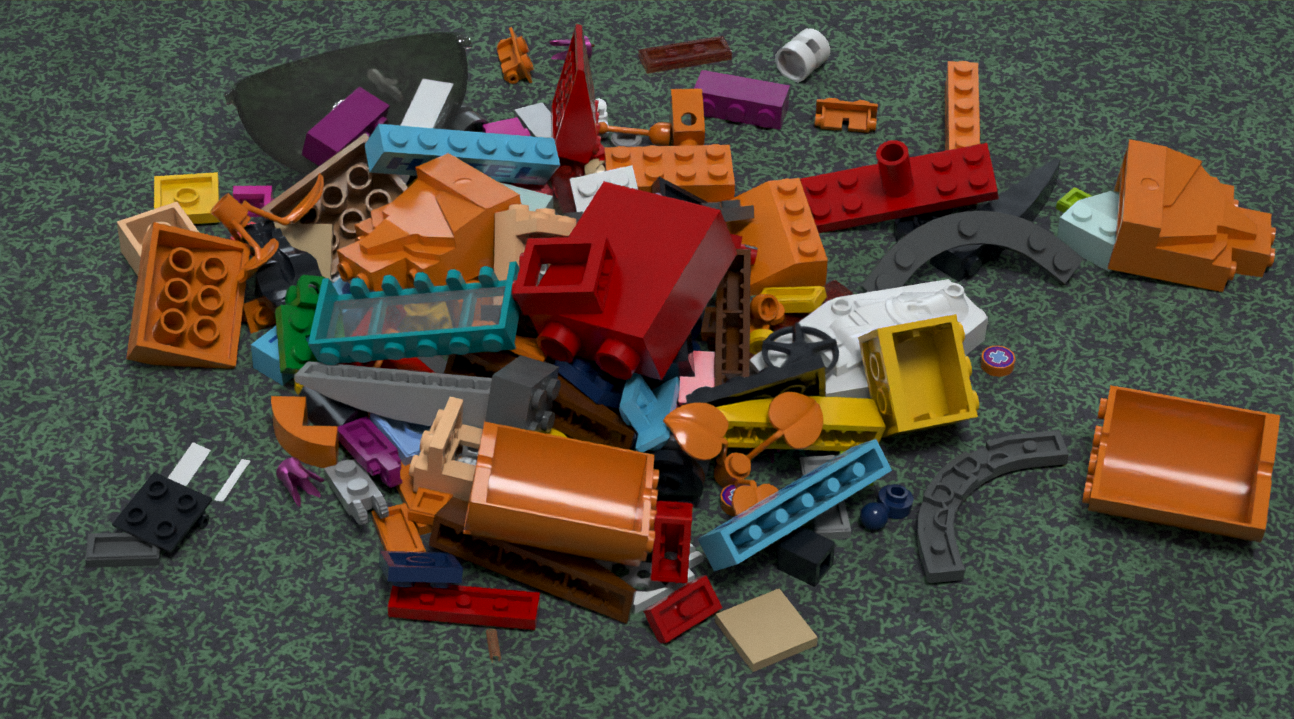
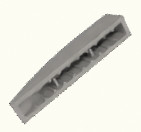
(398, 393)

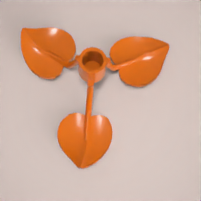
(235, 218)
(701, 430)

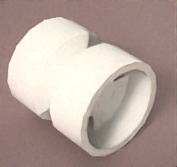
(802, 55)

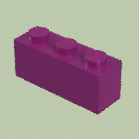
(743, 99)
(343, 125)

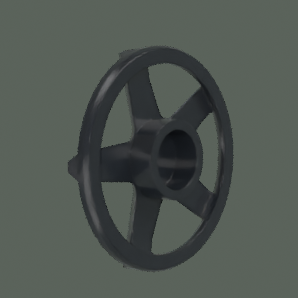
(799, 346)

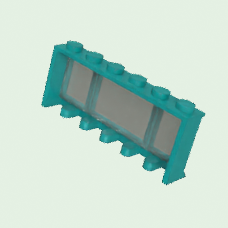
(415, 320)

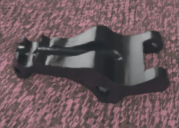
(282, 269)

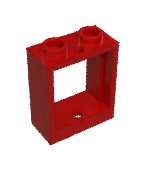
(565, 299)

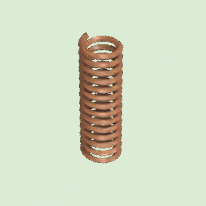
(495, 644)

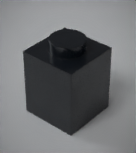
(805, 555)

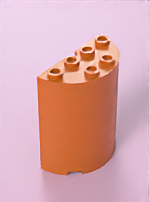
(1182, 463)
(563, 495)

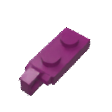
(371, 450)

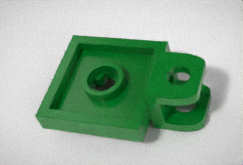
(295, 324)

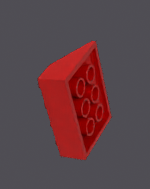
(574, 105)

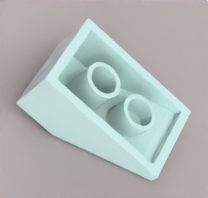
(1091, 227)

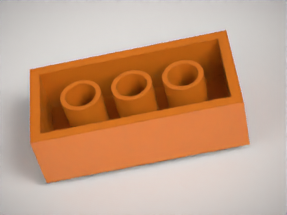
(695, 168)

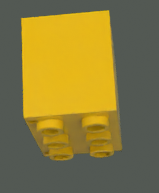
(919, 374)

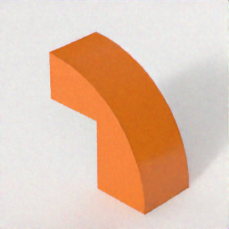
(309, 444)

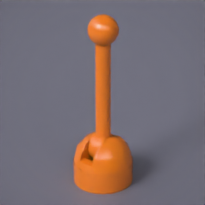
(658, 133)
(764, 307)

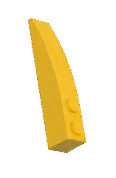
(845, 424)

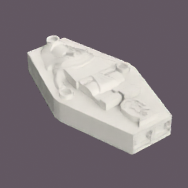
(858, 314)

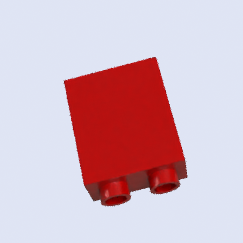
(661, 281)

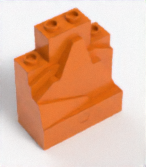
(1184, 222)
(430, 228)

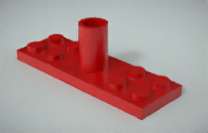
(900, 186)

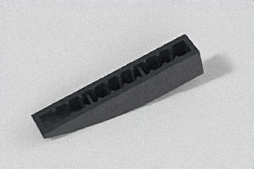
(1020, 200)

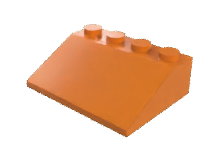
(785, 237)
(187, 299)

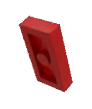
(682, 609)

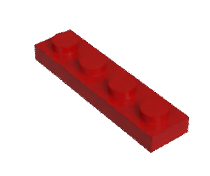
(466, 605)

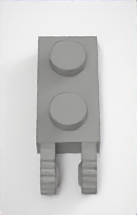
(356, 490)

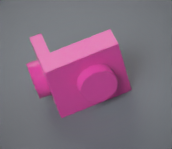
(255, 195)

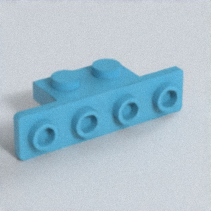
(647, 409)

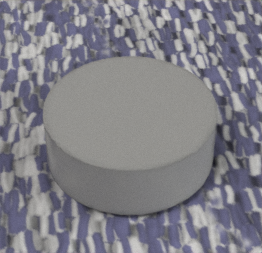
(626, 140)

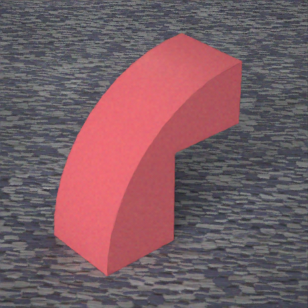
(704, 375)

